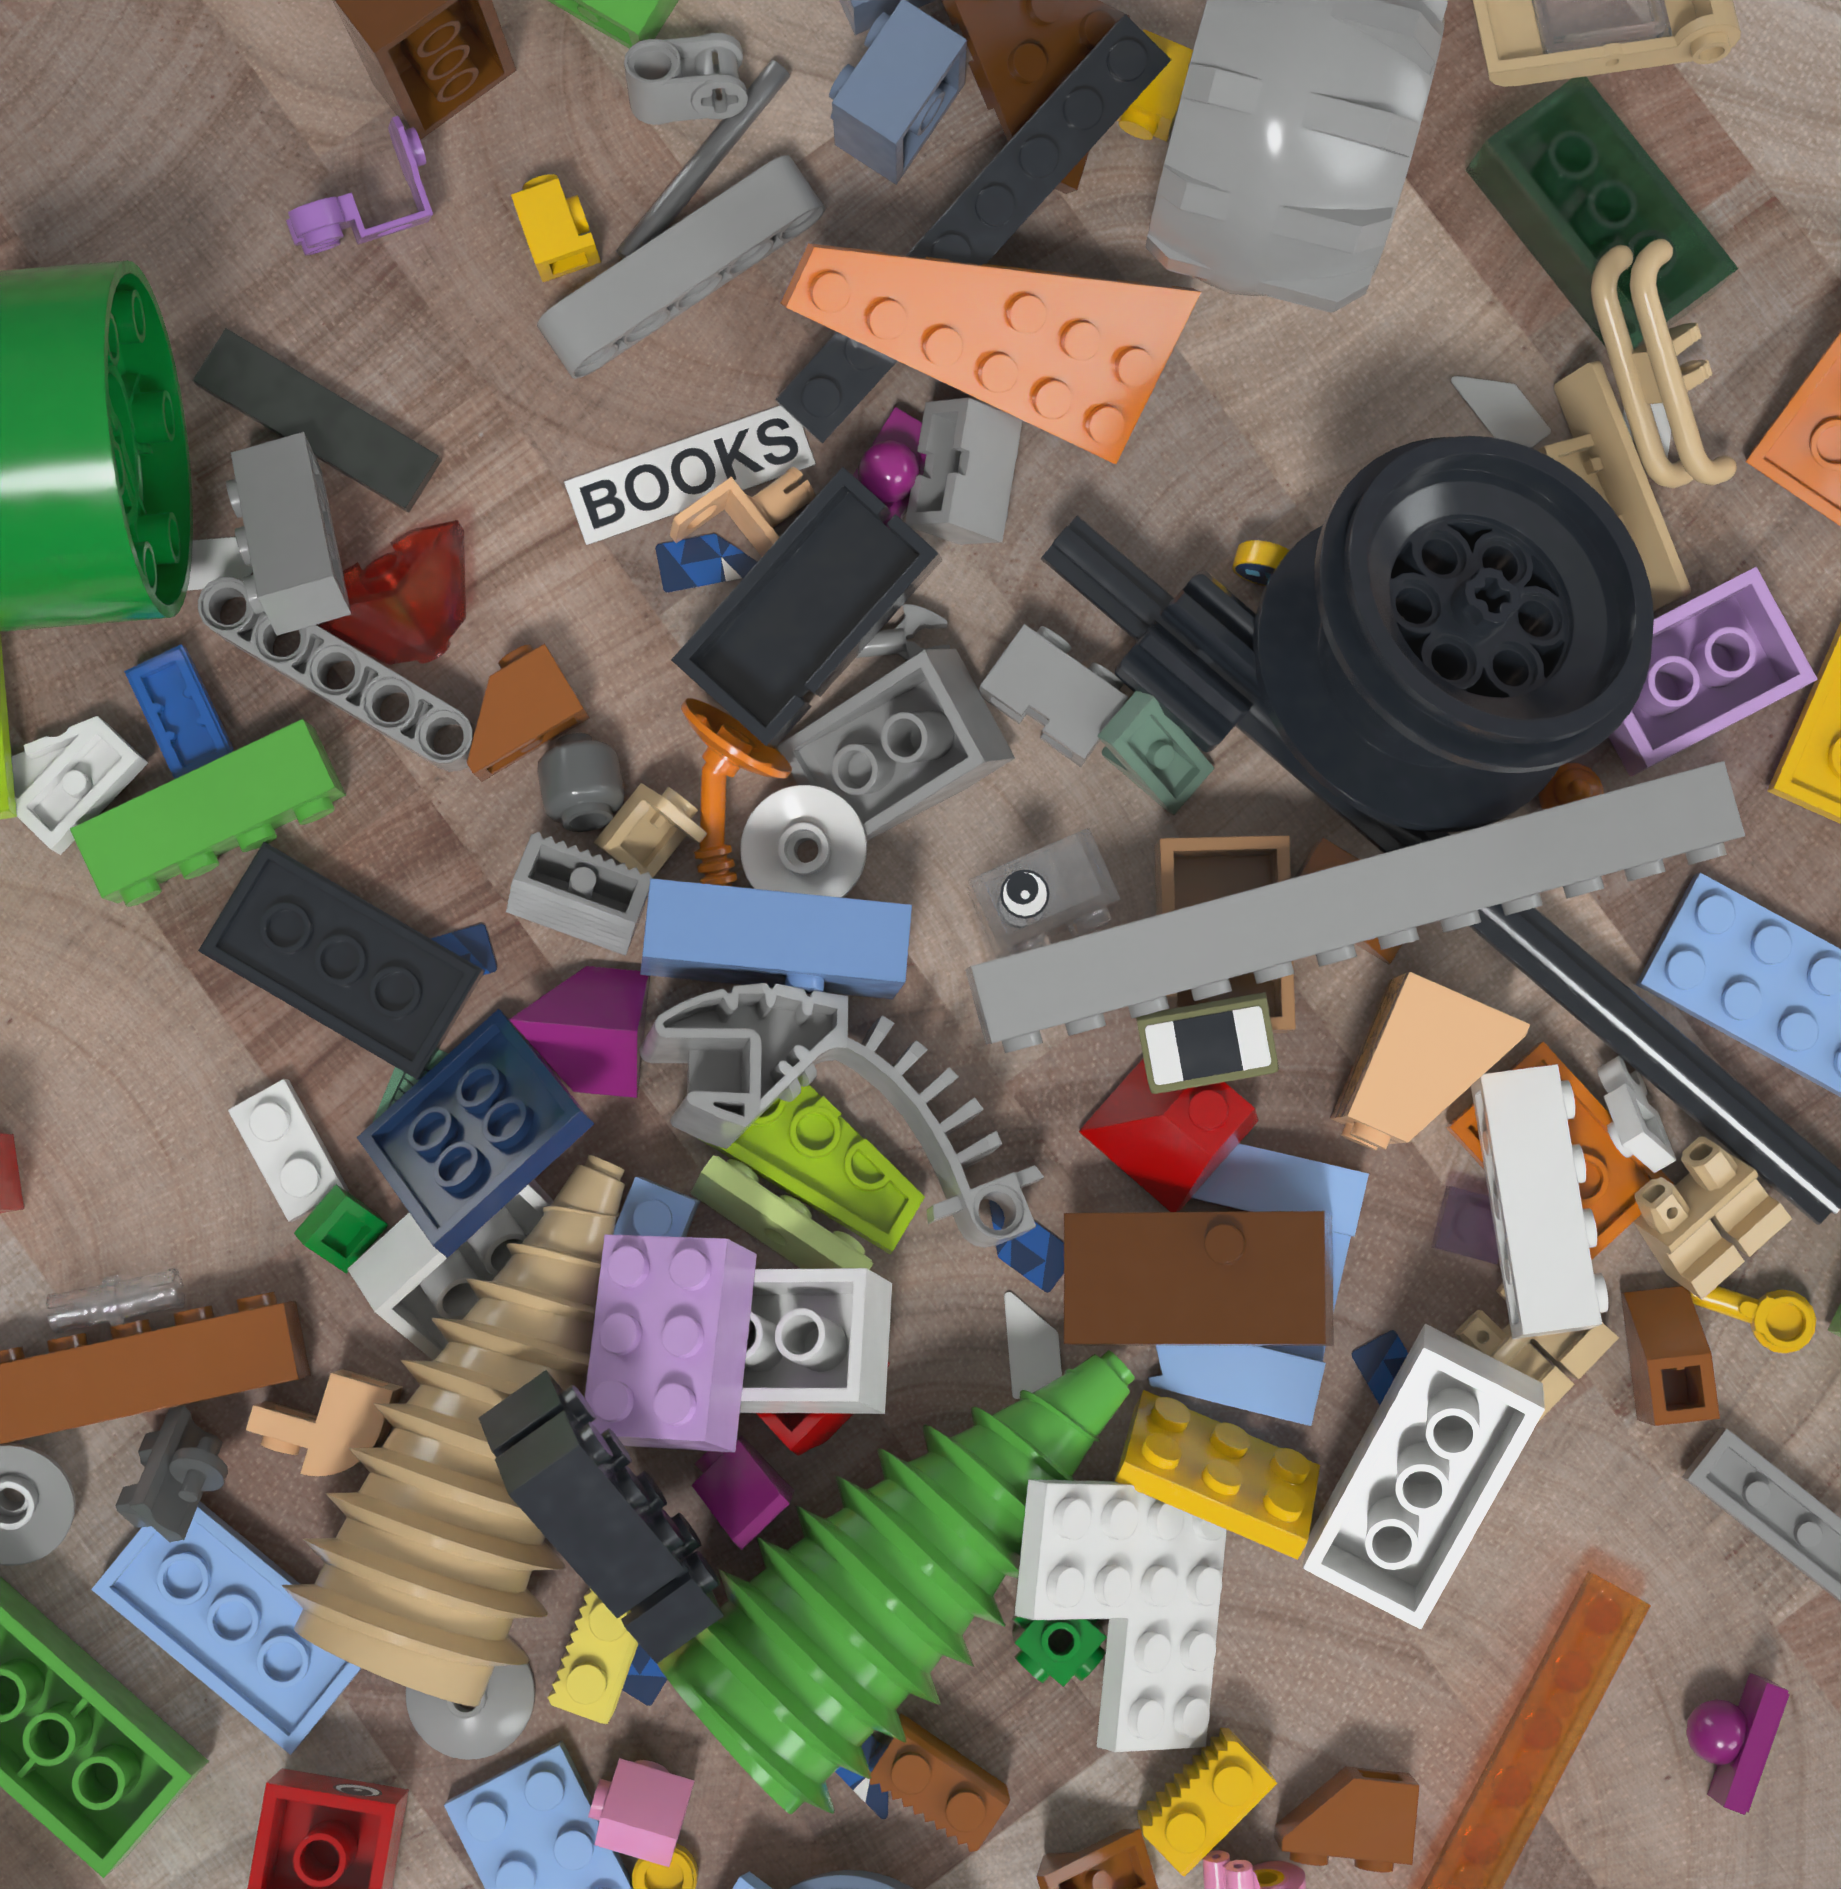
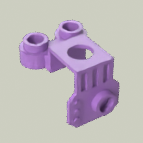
(321, 222)

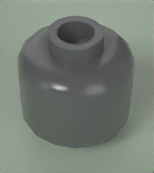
(580, 782)

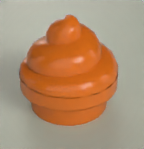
(1570, 784)

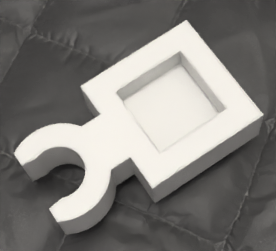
(1635, 1123)

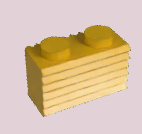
(1205, 1801)

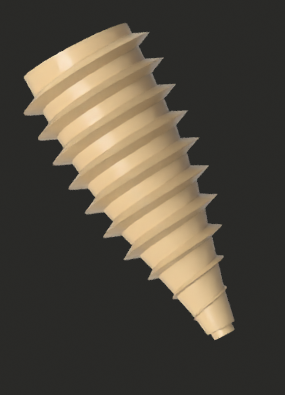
(432, 1540)

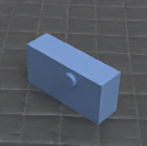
(775, 939)

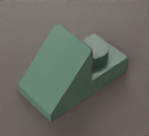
(1154, 752)

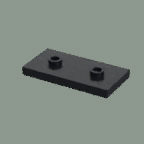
(341, 961)

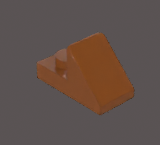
(1108, 1864)

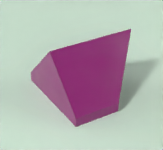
(591, 1029)

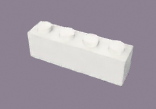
(1537, 1202)

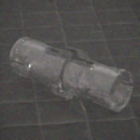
(115, 1300)

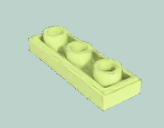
(774, 1220)

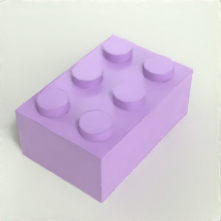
(1711, 669)
(671, 1341)

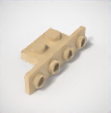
(1610, 464)

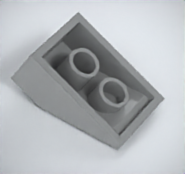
(902, 742)

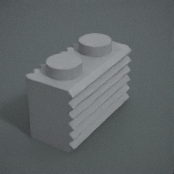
(578, 893)

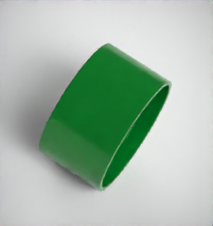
(90, 451)

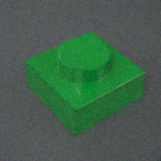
(340, 1228)

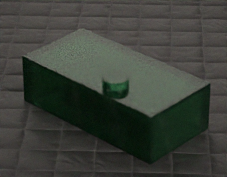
(1582, 184)

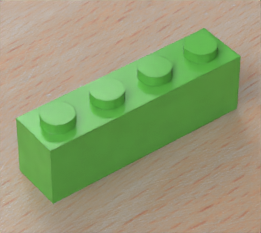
(208, 814)

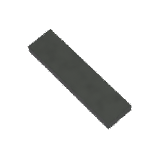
(333, 426)

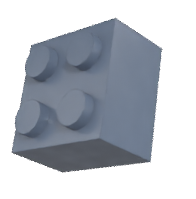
(897, 90)

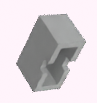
(966, 471)
(1055, 690)

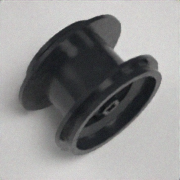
(1505, 588)

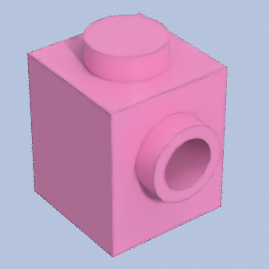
(641, 1810)

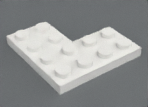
(1158, 1582)

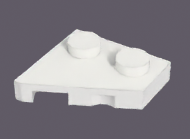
(71, 779)

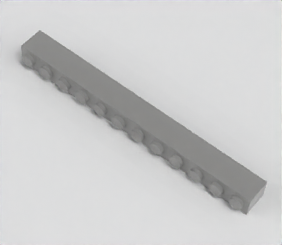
(1352, 904)

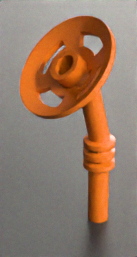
(728, 750)

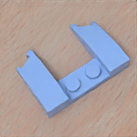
(1268, 1378)

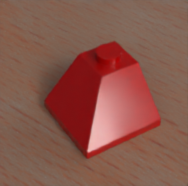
(1170, 1137)

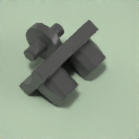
(178, 1468)

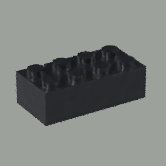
(807, 608)
(602, 1514)

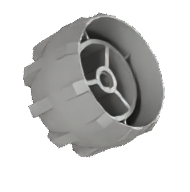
(1294, 144)

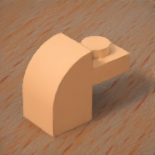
(343, 1422)

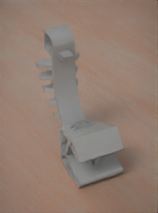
(764, 1046)

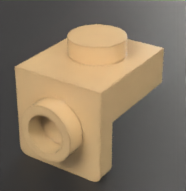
(649, 829)

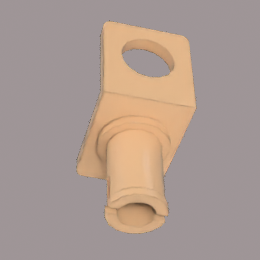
(753, 515)

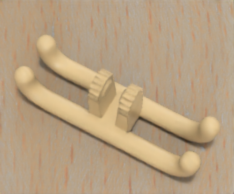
(1652, 370)

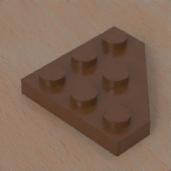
(1027, 52)

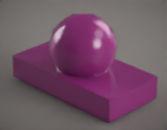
(893, 463)
(1738, 1739)

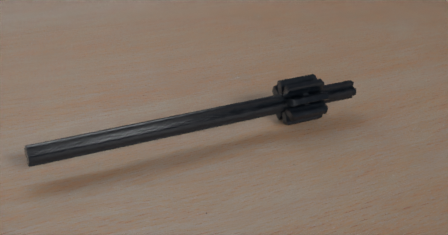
(1202, 672)

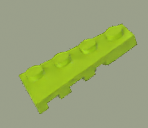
(829, 1167)

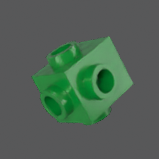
(1076, 1660)

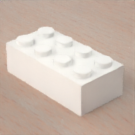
(817, 1342)
(1424, 1476)

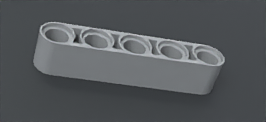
(681, 267)
(365, 693)

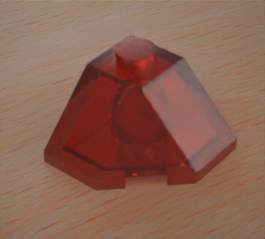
(407, 599)

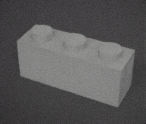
(287, 535)

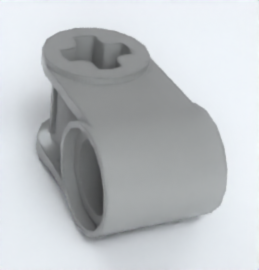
(678, 79)

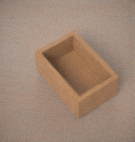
(1216, 867)

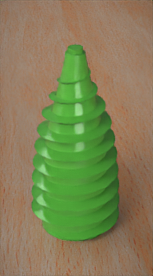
(882, 1590)

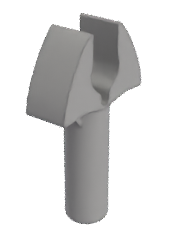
(895, 640)

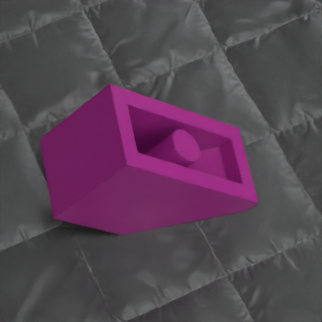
(741, 1490)

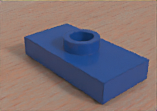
(179, 711)

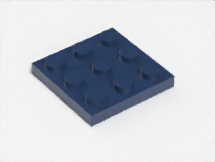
(474, 1132)

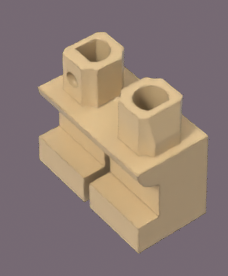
(1707, 1217)
(1570, 1352)

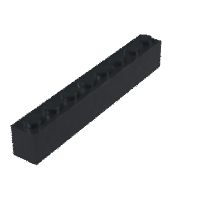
(992, 207)

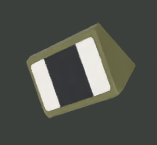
(1208, 1043)

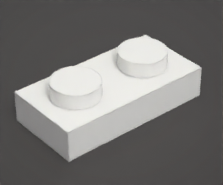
(287, 1149)

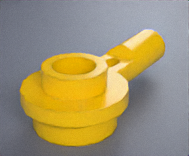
(1778, 1319)

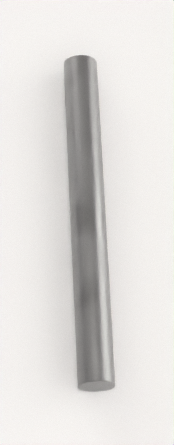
(705, 160)

